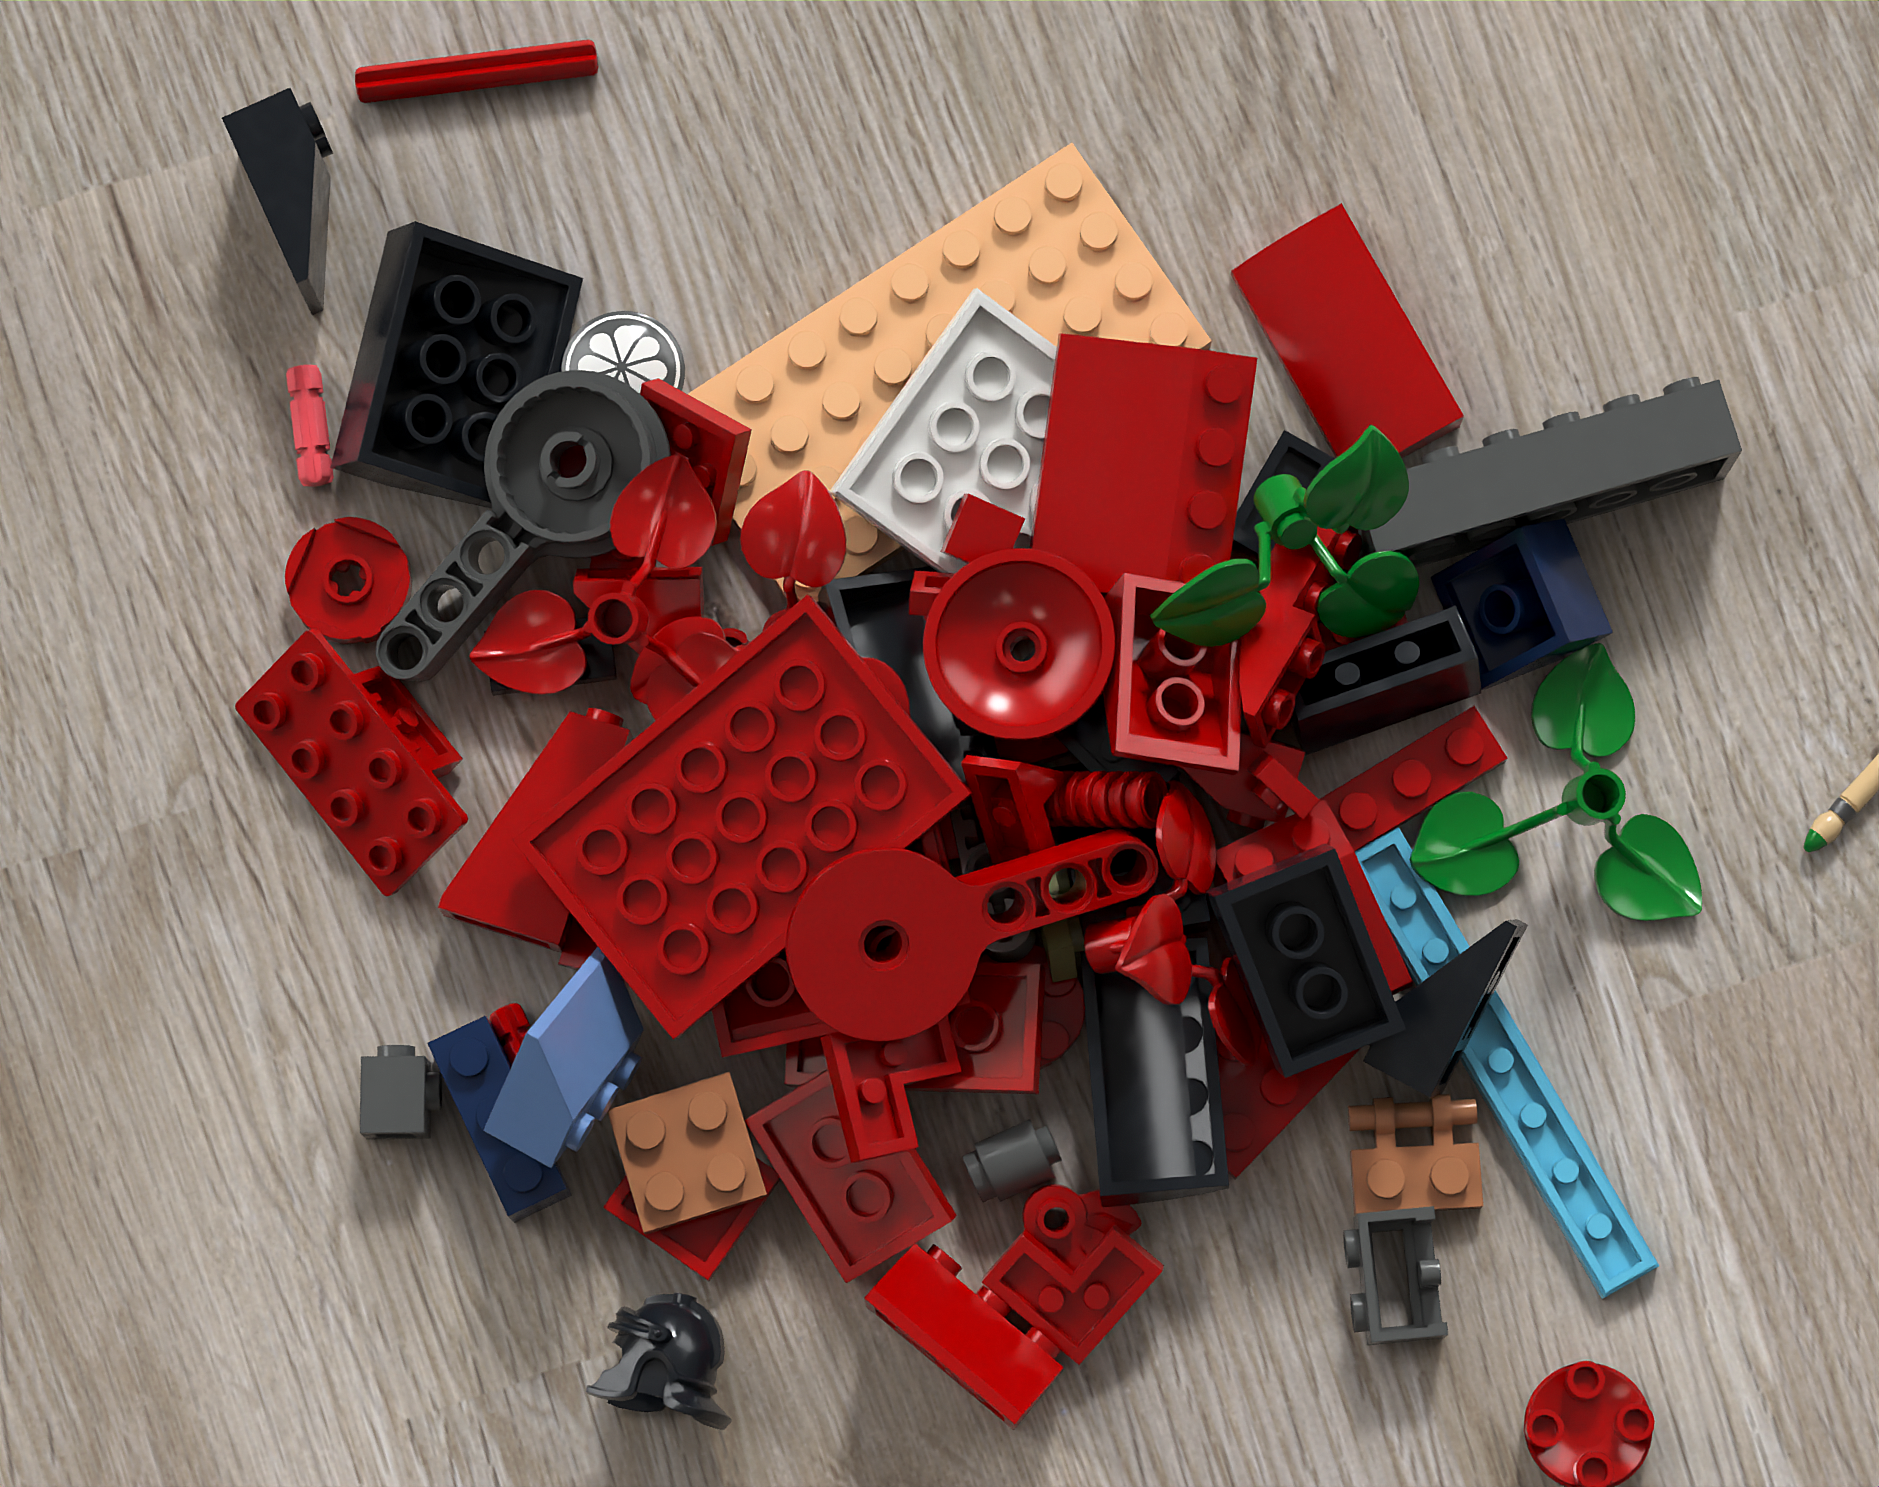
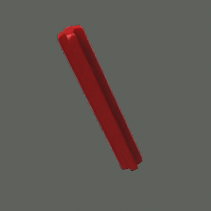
(476, 71)

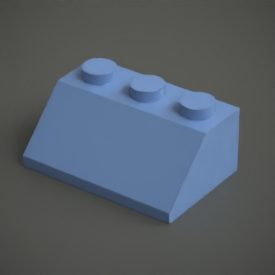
(570, 1065)

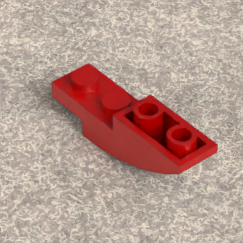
(1287, 639)

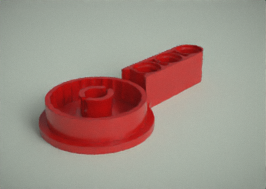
(938, 926)

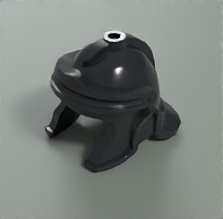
(666, 1360)

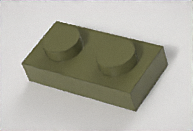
(1062, 937)

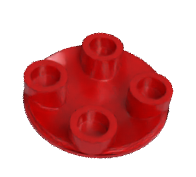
(1588, 1426)

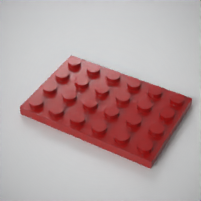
(728, 809)

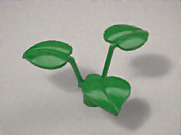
(1355, 489)
(1591, 711)

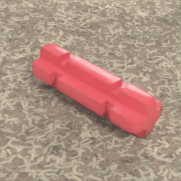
(309, 425)

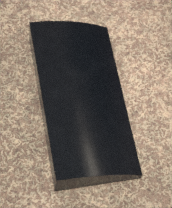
(877, 623)
(1154, 1088)

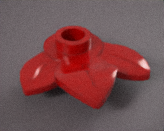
(1084, 1225)

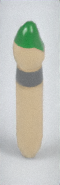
(1830, 824)

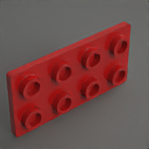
(358, 757)

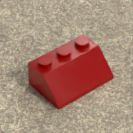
(965, 1333)

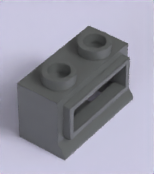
(1421, 1269)

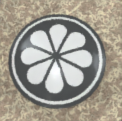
(626, 348)

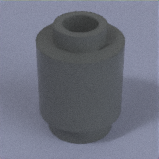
(1012, 1161)

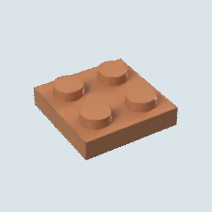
(687, 1153)

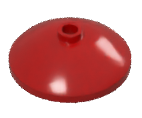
(1009, 600)

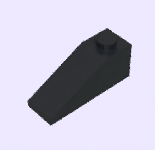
(1445, 1013)

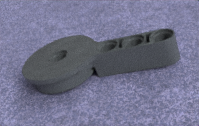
(532, 503)

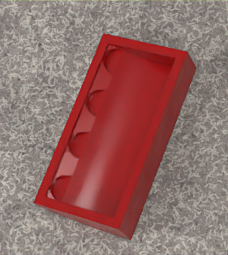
(1346, 337)

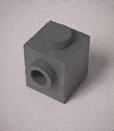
(398, 1094)

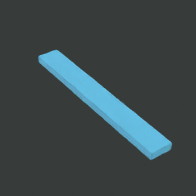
(1512, 1081)

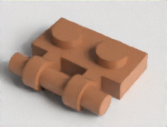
(1415, 1176)

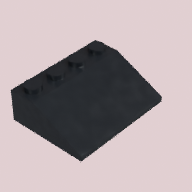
(443, 354)

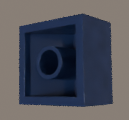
(1524, 601)

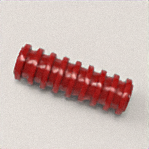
(1106, 799)

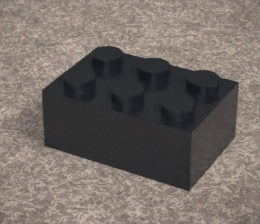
(1305, 960)

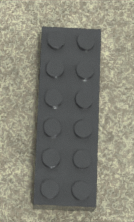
(1562, 472)

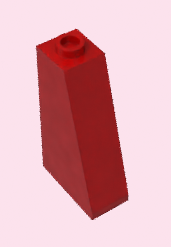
(497, 882)

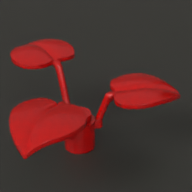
(787, 535)
(535, 636)
(1151, 939)

